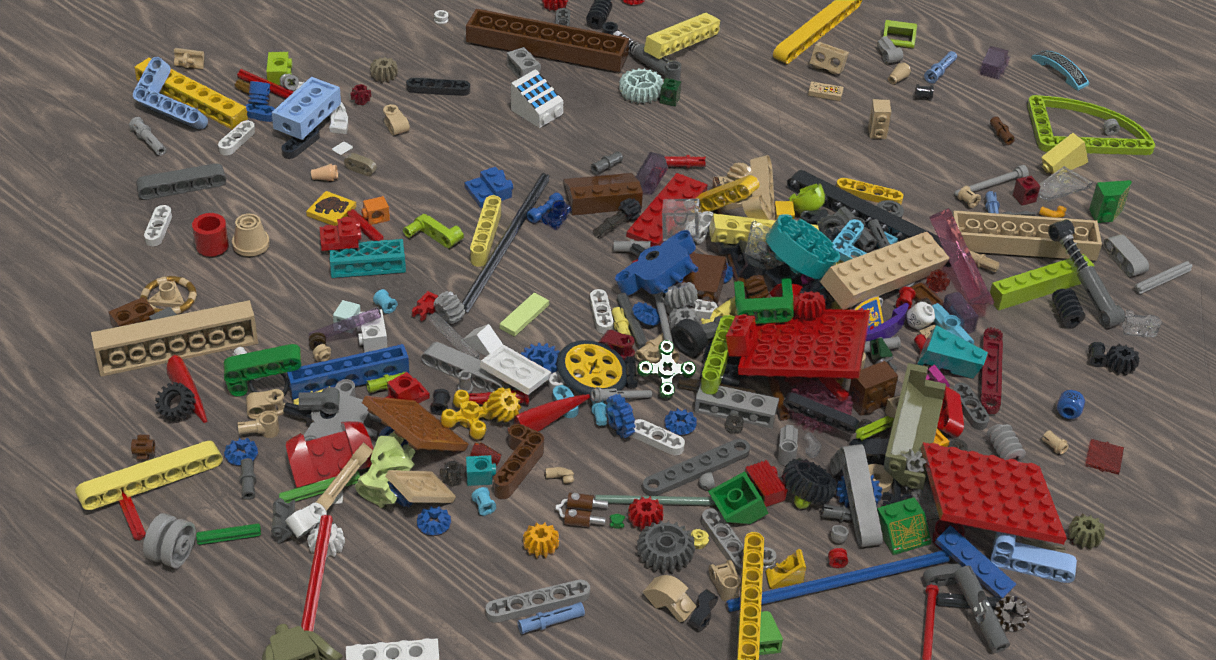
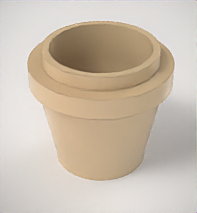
(249, 236)

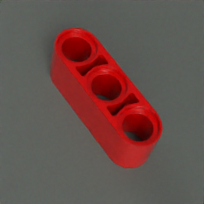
(951, 414)

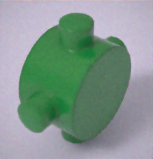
(617, 521)

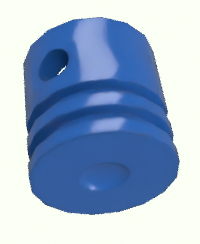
(259, 92)

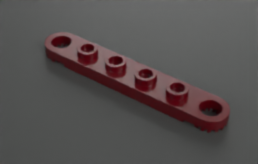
(992, 371)

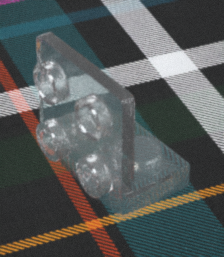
(758, 247)

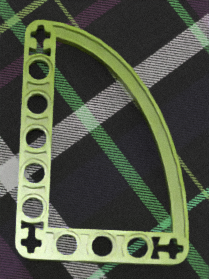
(1141, 146)

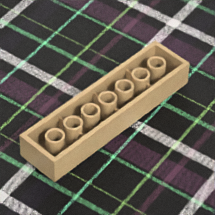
(1024, 235)
(884, 270)
(180, 335)

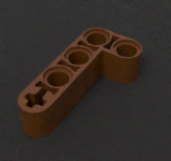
(528, 450)

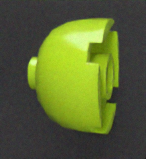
(808, 199)

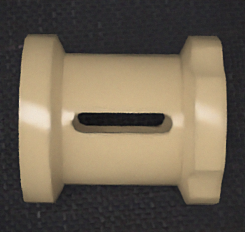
(969, 197)

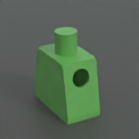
(770, 636)

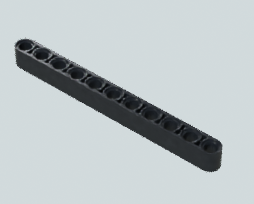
(837, 198)

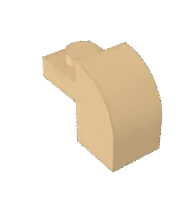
(670, 593)

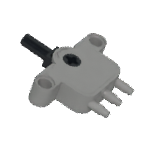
(325, 424)

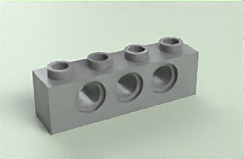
(752, 407)

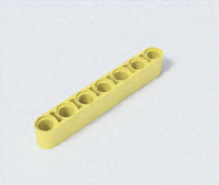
(148, 475)

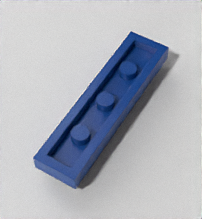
(967, 555)

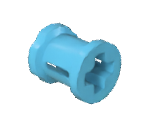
(382, 298)
(483, 501)

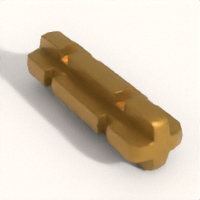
(241, 85)

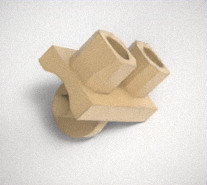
(189, 58)

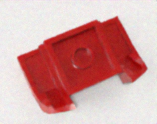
(327, 455)

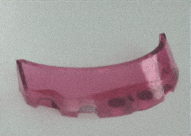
(960, 258)

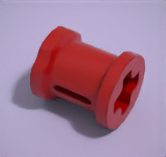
(906, 295)

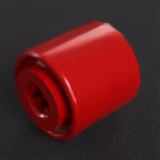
(210, 234)

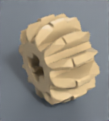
(738, 171)

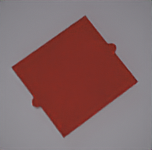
(1104, 456)

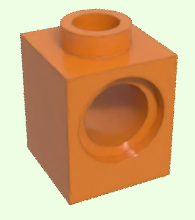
(375, 210)

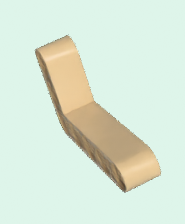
(762, 202)

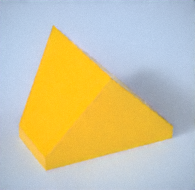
(788, 572)

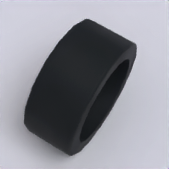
(696, 333)

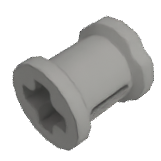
(293, 79)

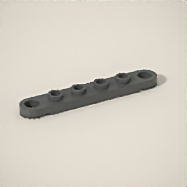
(695, 467)

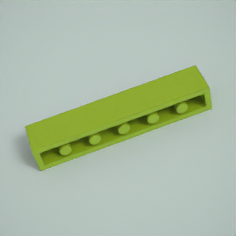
(1035, 283)

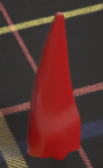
(179, 373)
(543, 415)

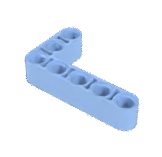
(148, 95)

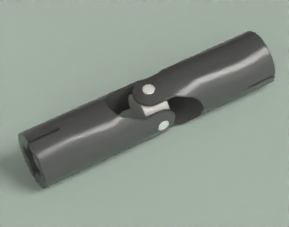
(980, 606)

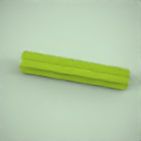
(874, 428)

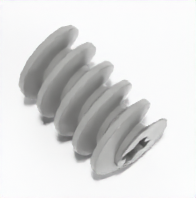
(1006, 442)

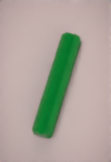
(229, 533)

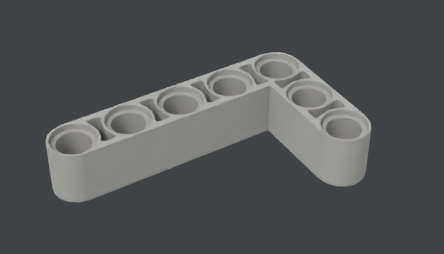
(853, 464)

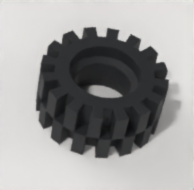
(182, 408)

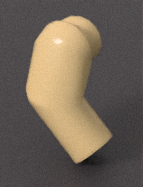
(560, 472)

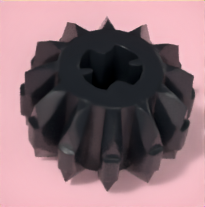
(1122, 359)

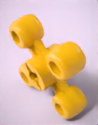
(467, 415)

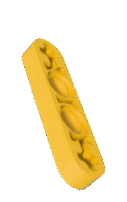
(886, 193)

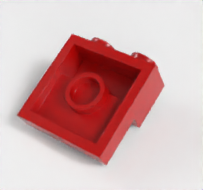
(341, 236)

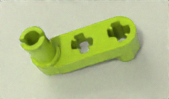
(435, 230)

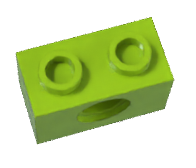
(277, 65)

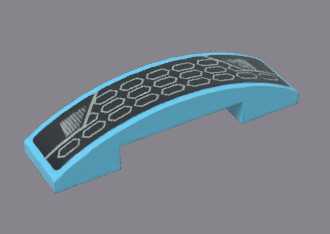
(1074, 75)

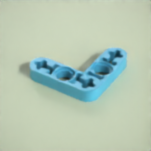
(847, 245)

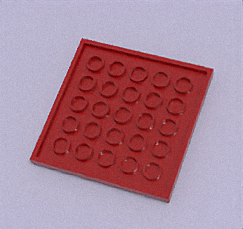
(811, 347)
(992, 493)

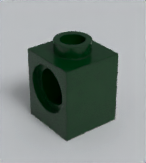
(670, 92)

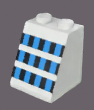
(535, 99)

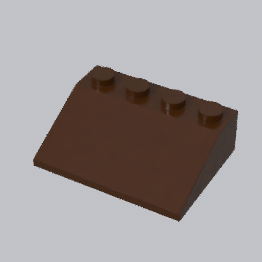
(601, 192)

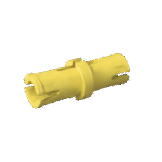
(620, 322)

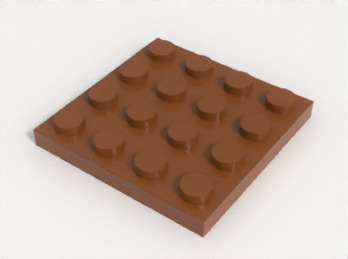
(414, 424)

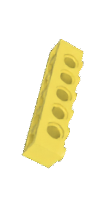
(681, 35)
(733, 228)

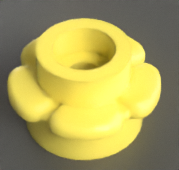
(702, 540)

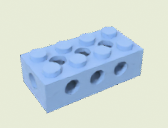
(306, 108)

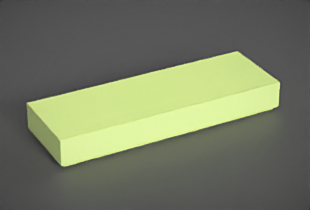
(524, 314)

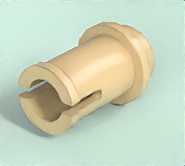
(1059, 446)

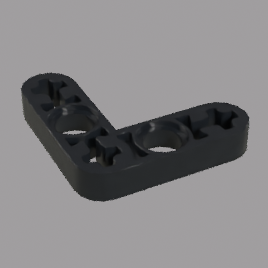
(292, 149)

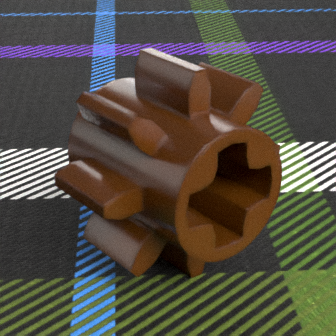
(143, 446)

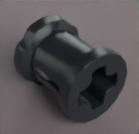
(924, 91)
(1097, 351)
(440, 401)

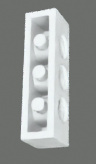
(403, 650)

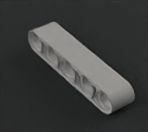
(453, 361)

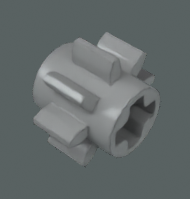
(917, 466)

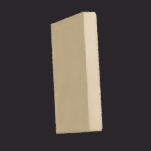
(420, 486)

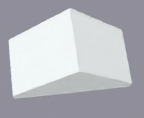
(483, 340)

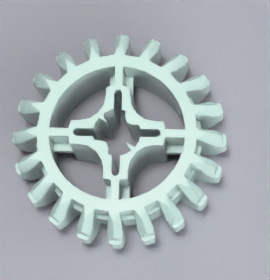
(640, 85)

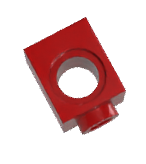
(403, 387)

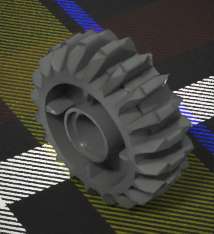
(666, 546)

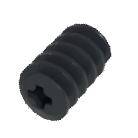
(598, 13)
(1068, 307)

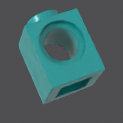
(480, 470)

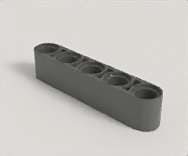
(180, 181)

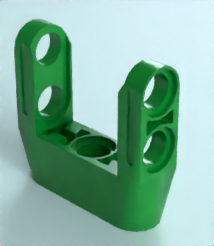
(776, 308)

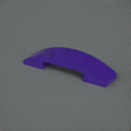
(890, 327)

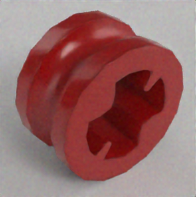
(838, 558)

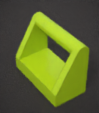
(901, 28)

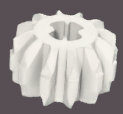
(335, 542)

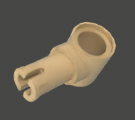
(266, 424)

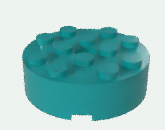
(801, 246)

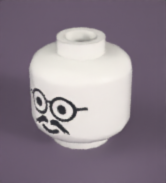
(920, 315)

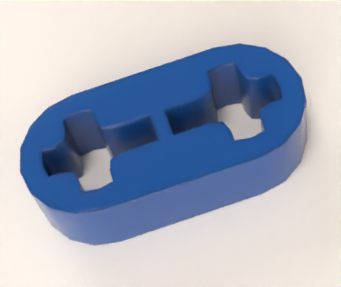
(259, 112)

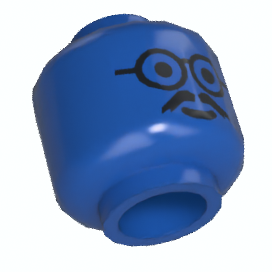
(1070, 404)

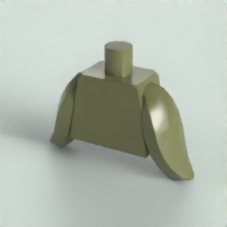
(298, 645)

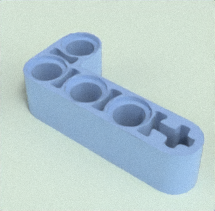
(1032, 559)

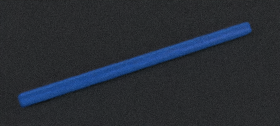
(846, 578)

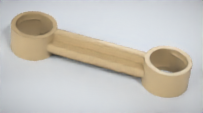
(344, 476)

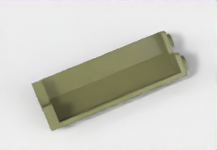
(913, 424)

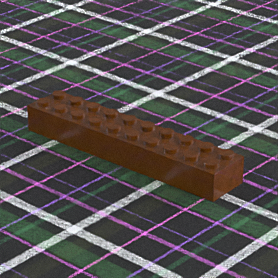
(548, 40)

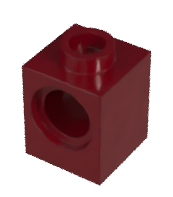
(1026, 190)

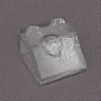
(681, 215)

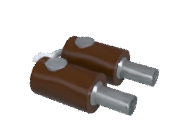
(579, 517)

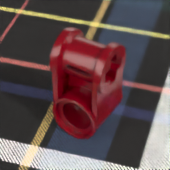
(619, 343)

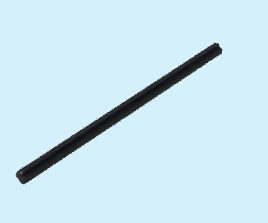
(504, 242)

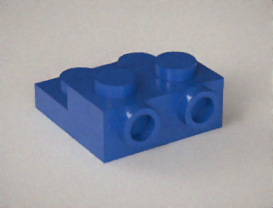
(489, 183)

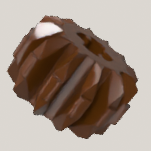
(757, 287)

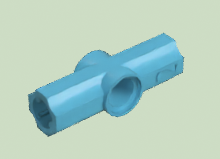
(950, 323)

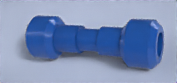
(535, 214)

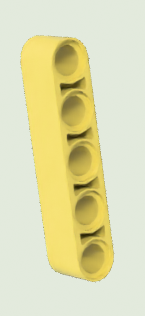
(485, 231)

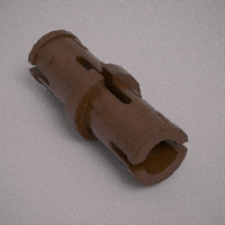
(1002, 130)

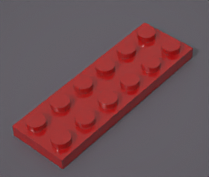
(649, 224)

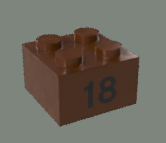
(873, 388)

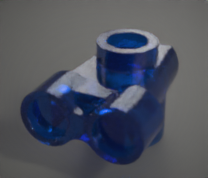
(557, 215)

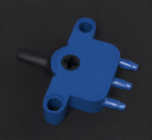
(658, 265)

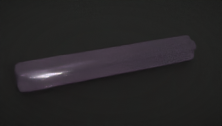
(349, 323)

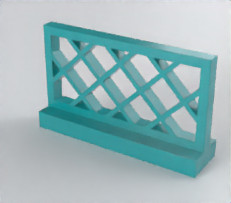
(375, 263)

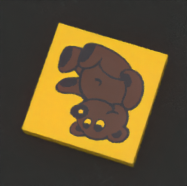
(330, 208)

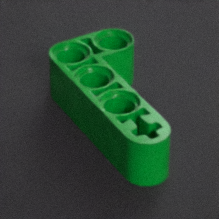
(259, 364)

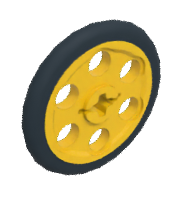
(601, 352)

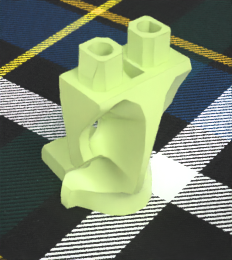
(374, 484)

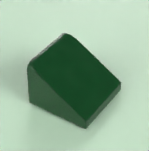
(879, 349)

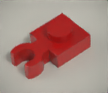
(425, 305)

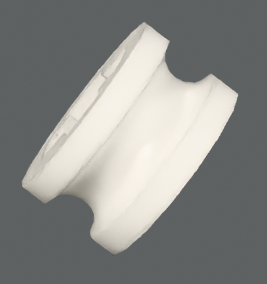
(441, 17)

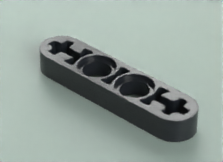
(456, 87)
(821, 413)

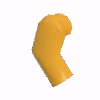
(1059, 213)

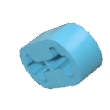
(565, 391)

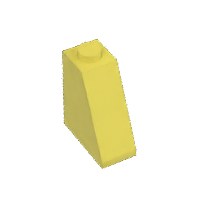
(1068, 153)

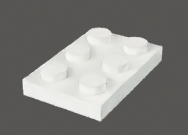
(515, 369)

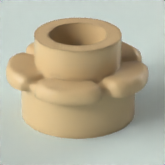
(322, 353)

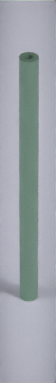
(663, 500)

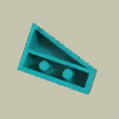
(952, 353)

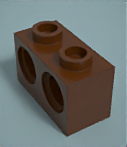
(131, 313)

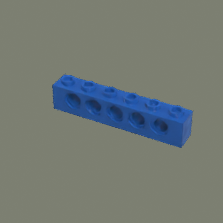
(356, 368)

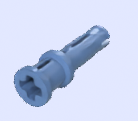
(938, 69)

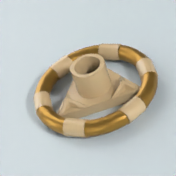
(169, 293)

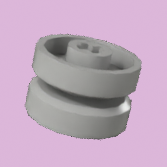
(169, 540)

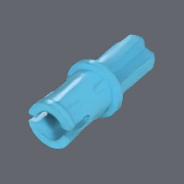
(599, 411)

